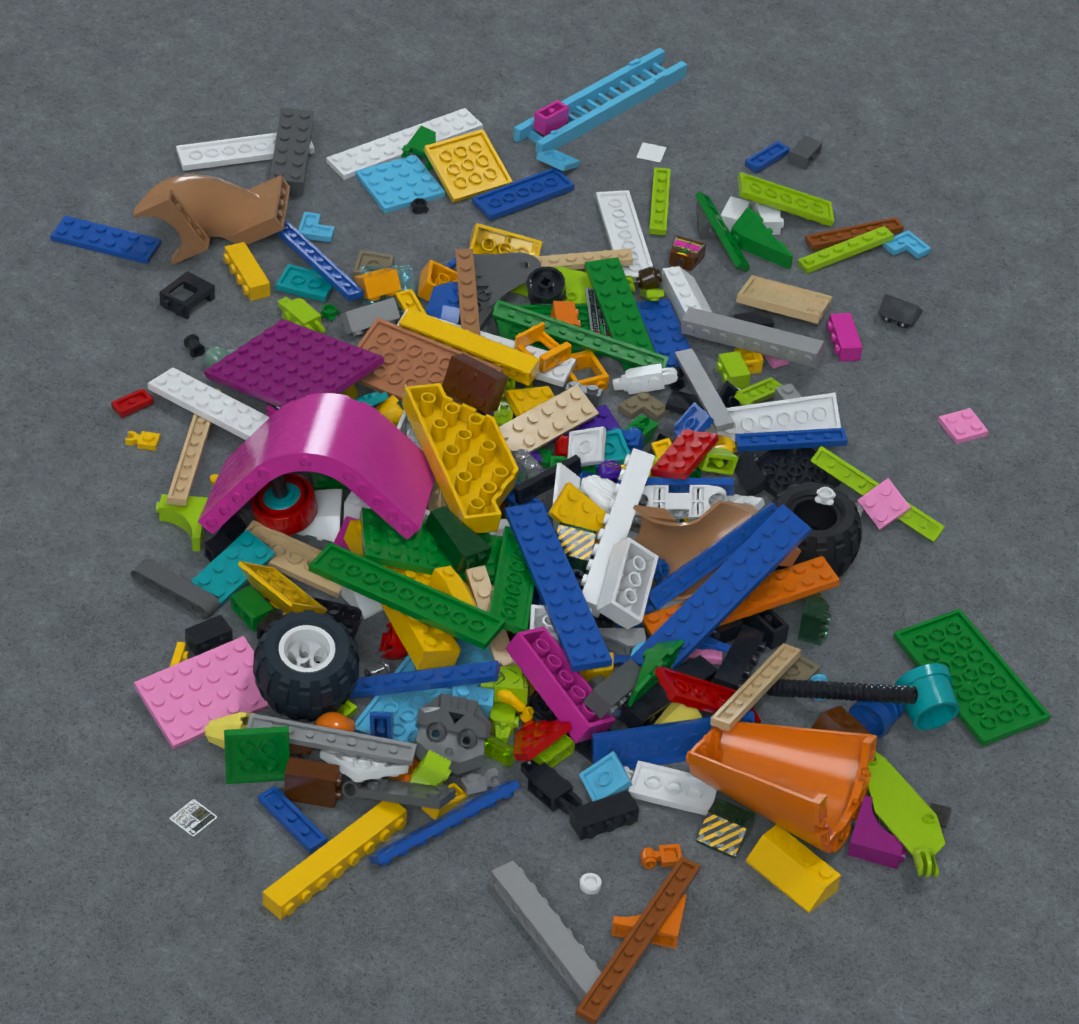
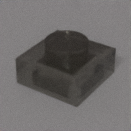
(943, 814)

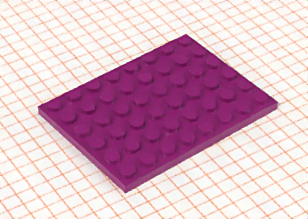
(293, 363)

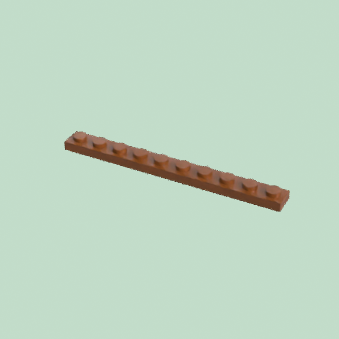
(637, 941)

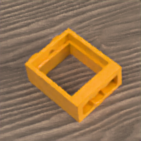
(585, 360)

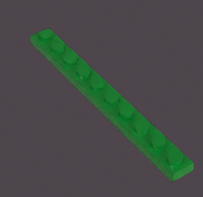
(578, 336)

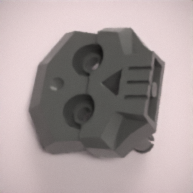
(472, 725)

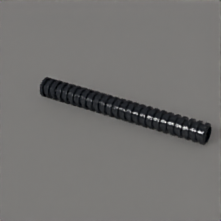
(846, 691)

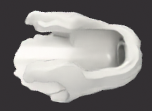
(599, 490)

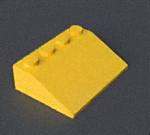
(279, 589)

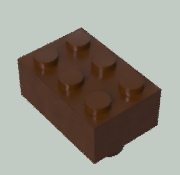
(474, 383)

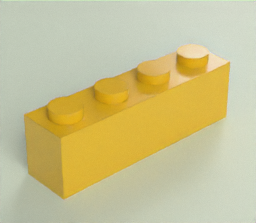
(246, 271)

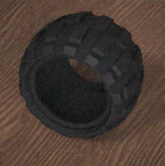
(834, 528)

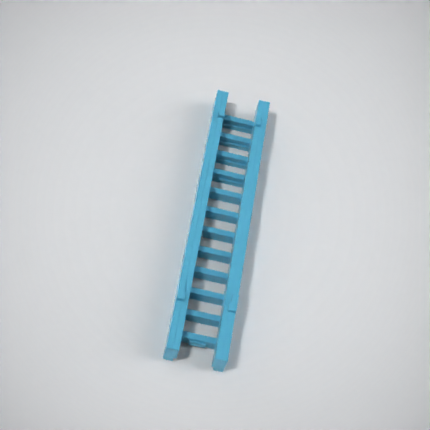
(610, 108)

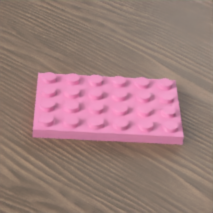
(202, 690)

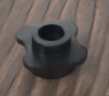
(419, 205)

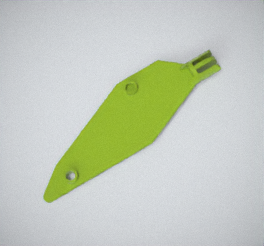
(906, 815)

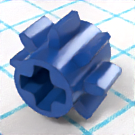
(662, 570)

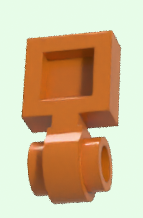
(666, 854)

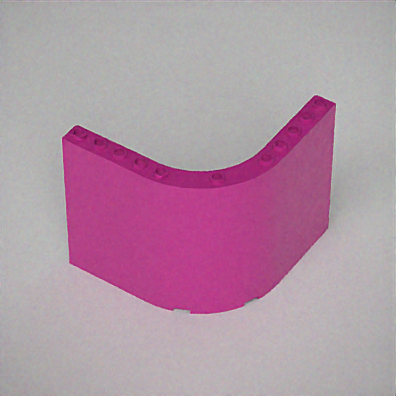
(335, 439)

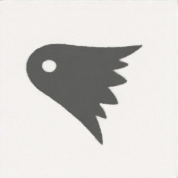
(503, 272)

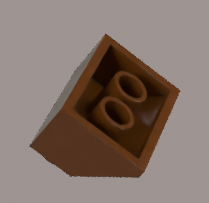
(839, 720)

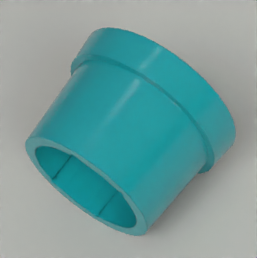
(936, 697)

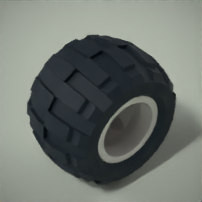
(288, 668)

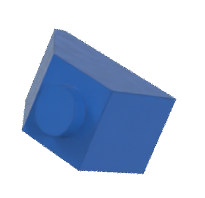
(382, 724)

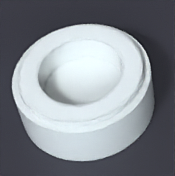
(590, 883)

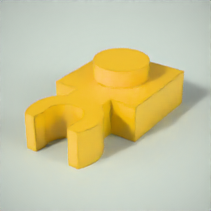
(145, 440)

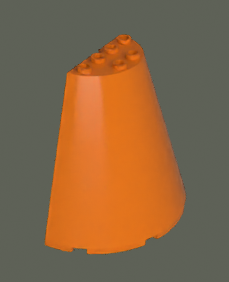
(790, 775)

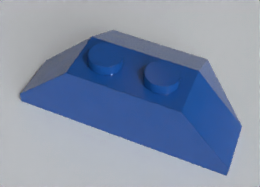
(445, 303)

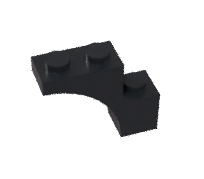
(225, 536)

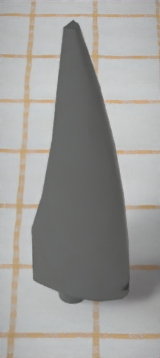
(704, 226)

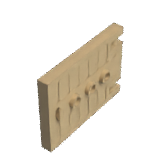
(784, 299)

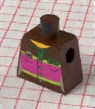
(686, 253)

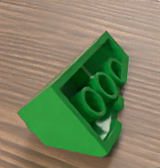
(756, 239)
(662, 655)

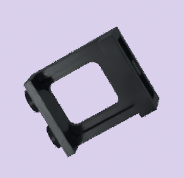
(201, 288)

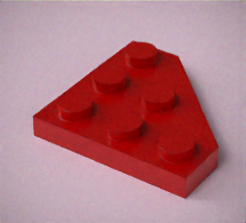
(537, 736)

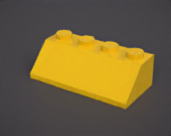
(794, 868)

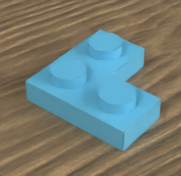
(312, 230)
(908, 242)

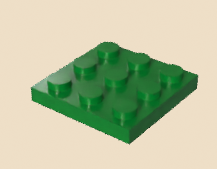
(256, 754)

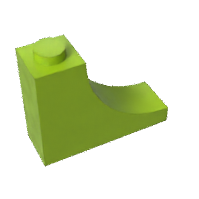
(184, 517)

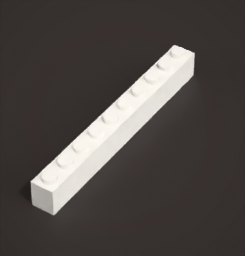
(616, 523)

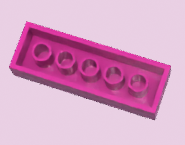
(552, 678)

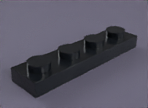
(543, 481)

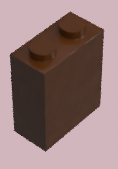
(313, 782)

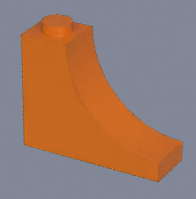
(666, 936)

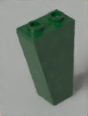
(457, 540)

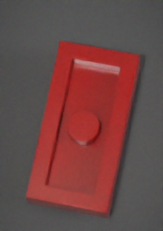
(132, 403)

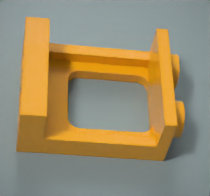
(550, 359)

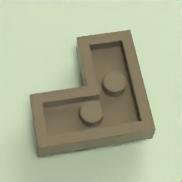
(644, 403)

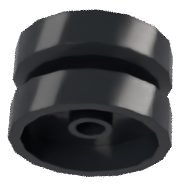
(546, 286)

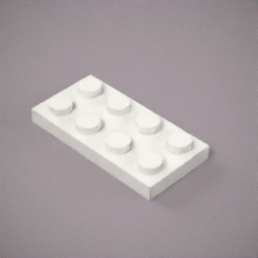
(671, 788)

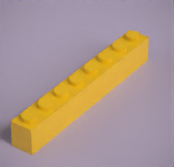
(514, 363)
(334, 858)

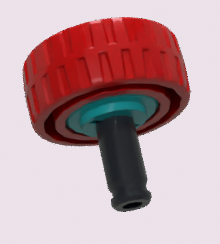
(285, 504)

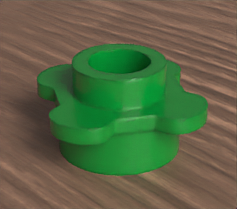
(329, 312)

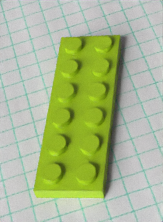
(785, 199)

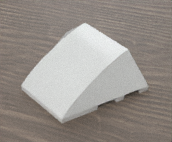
(328, 516)

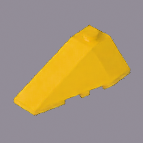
(497, 241)
(449, 582)

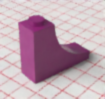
(872, 841)

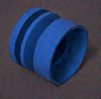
(876, 716)

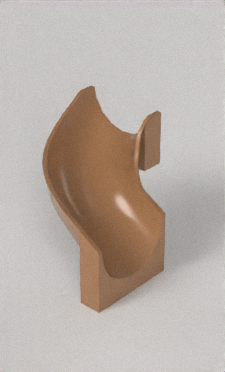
(215, 208)
(684, 541)

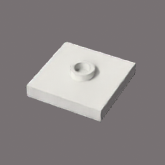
(588, 445)

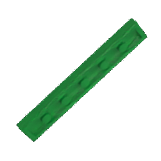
(722, 232)

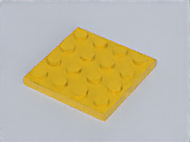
(467, 165)

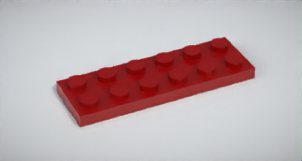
(695, 691)

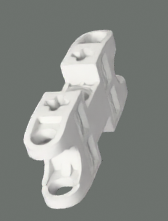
(681, 504)

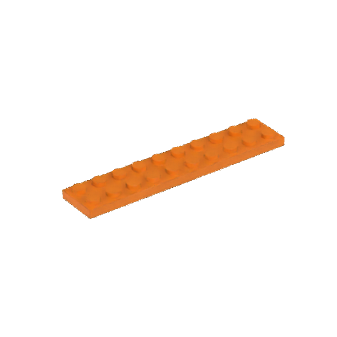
(777, 589)

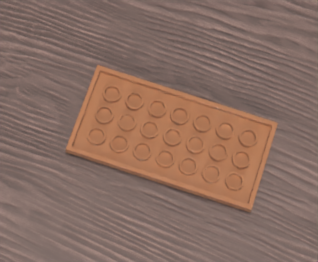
(407, 358)

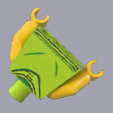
(512, 689)

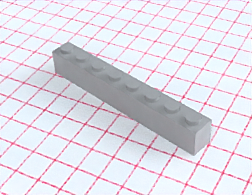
(752, 337)
(545, 928)

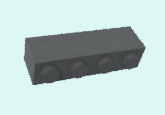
(613, 690)

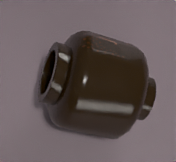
(649, 278)

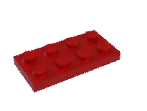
(684, 454)

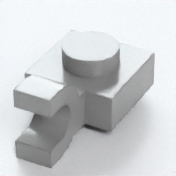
(476, 783)

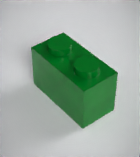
(250, 606)

